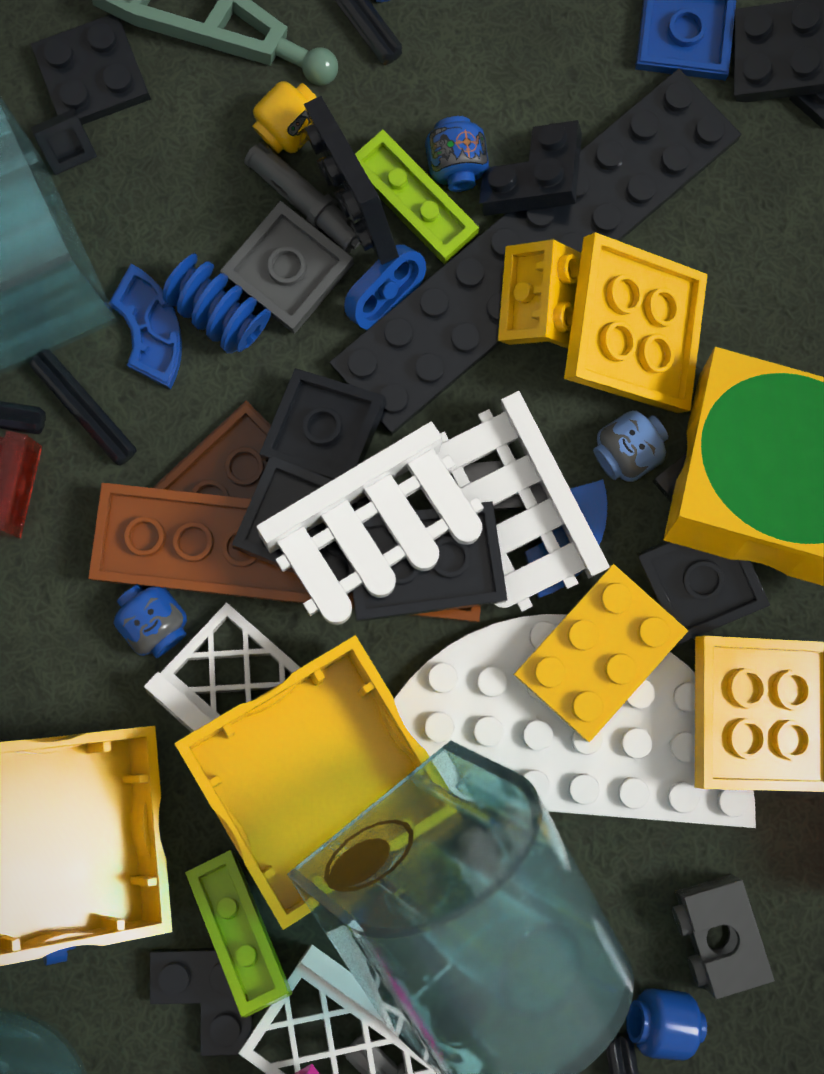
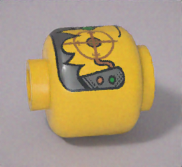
(283, 116)

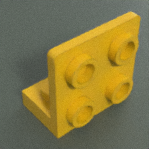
(538, 293)

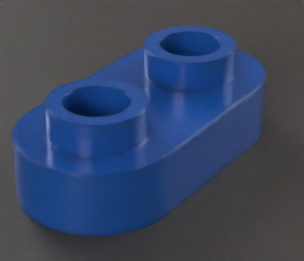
(384, 287)

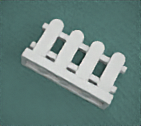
(537, 519)
(345, 526)

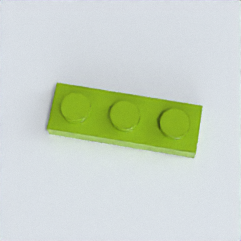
(416, 197)
(238, 934)

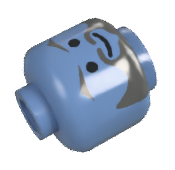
(631, 446)

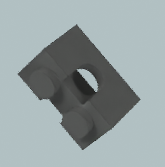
(742, 959)

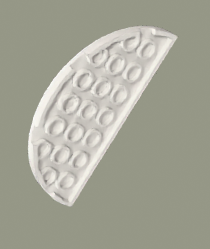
(631, 769)

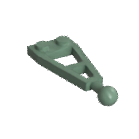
(318, 64)

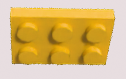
(600, 653)

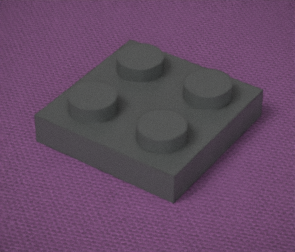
(287, 267)

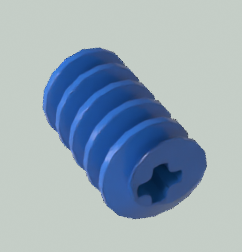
(212, 306)

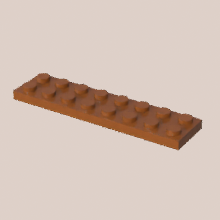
(187, 546)

